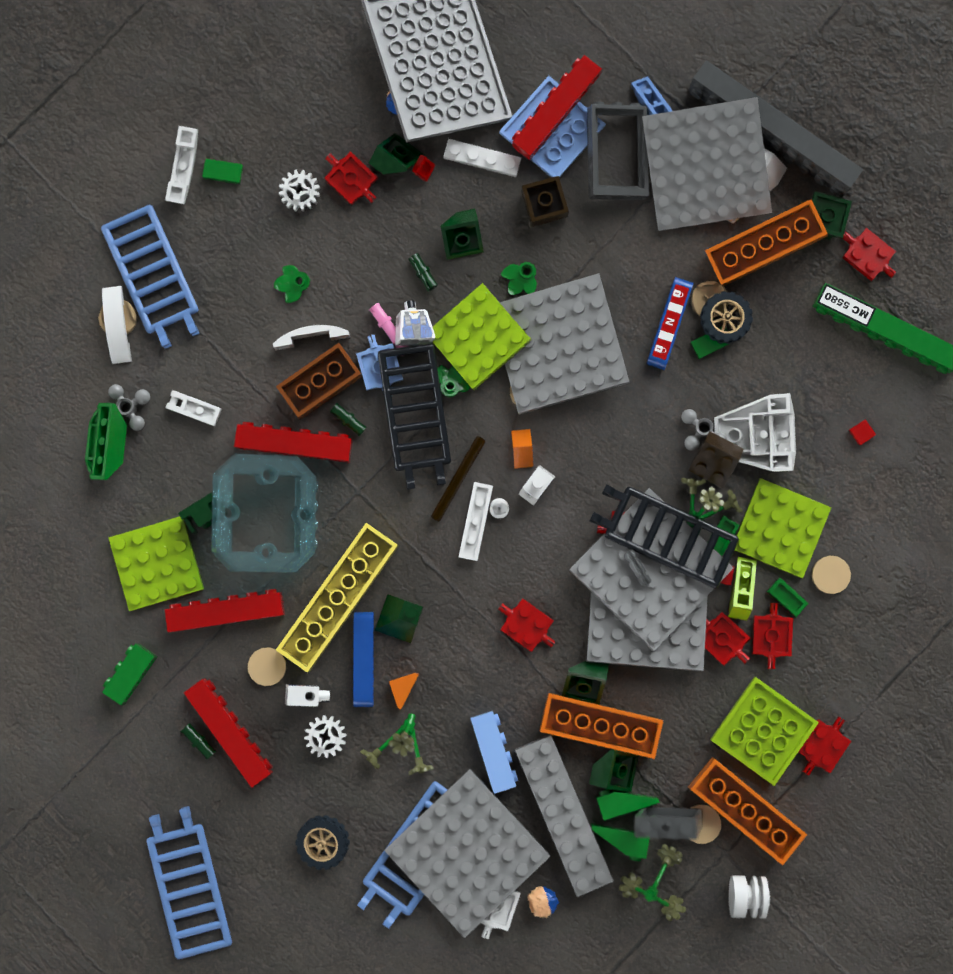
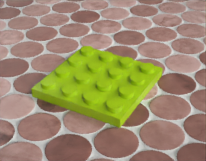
(479, 336)
(781, 528)
(156, 563)
(764, 731)

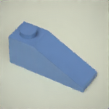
(649, 96)

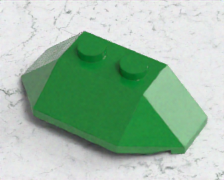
(105, 441)

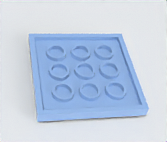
(565, 142)

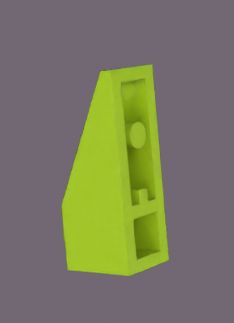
(742, 589)

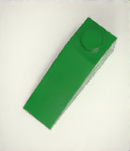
(617, 803)
(624, 841)

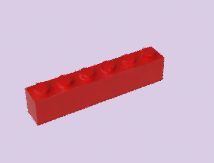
(556, 107)
(293, 443)
(225, 611)
(228, 732)

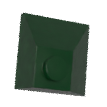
(394, 155)
(462, 234)
(399, 618)
(586, 681)
(615, 771)

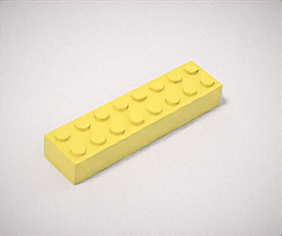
(337, 598)

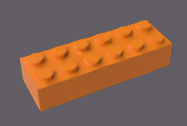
(766, 242)
(601, 725)
(747, 811)

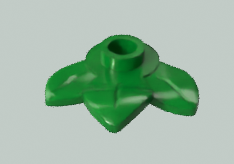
(518, 280)
(289, 283)
(453, 378)

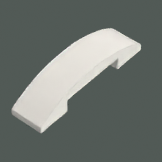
(183, 165)
(115, 325)
(286, 340)

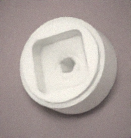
(499, 508)

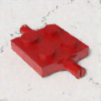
(351, 178)
(869, 254)
(526, 625)
(772, 635)
(725, 639)
(824, 746)

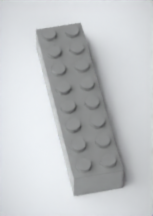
(563, 815)

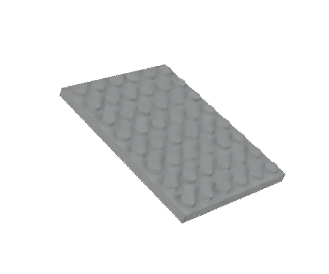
(437, 65)

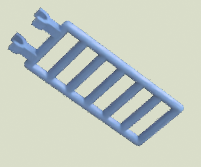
(170, 259)
(379, 866)
(212, 885)

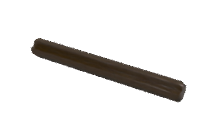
(458, 478)

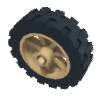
(709, 325)
(315, 858)

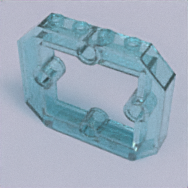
(305, 500)

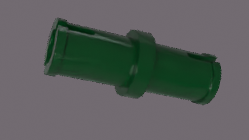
(423, 272)
(348, 419)
(198, 741)

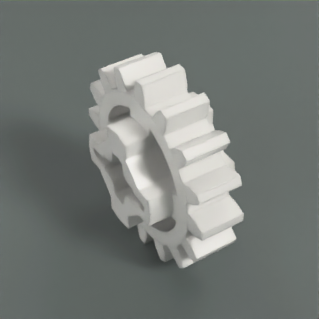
(290, 188)
(321, 748)

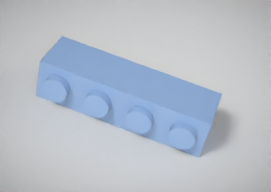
(493, 751)

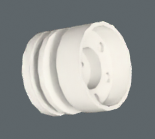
(751, 897)

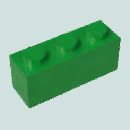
(129, 673)

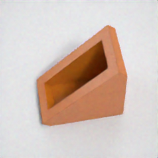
(522, 448)
(401, 688)

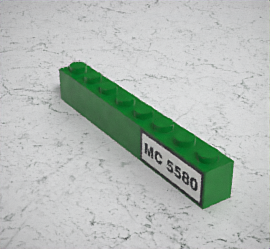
(885, 327)

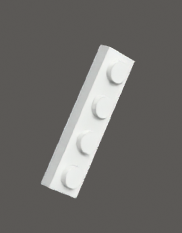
(482, 157)
(475, 521)

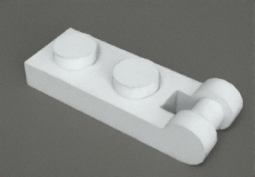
(194, 408)

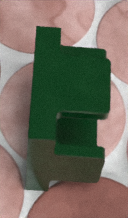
(833, 213)
(201, 513)

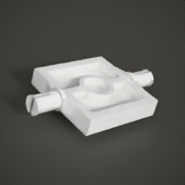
(502, 915)

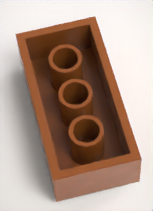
(319, 381)

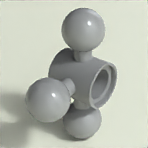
(141, 397)
(692, 442)

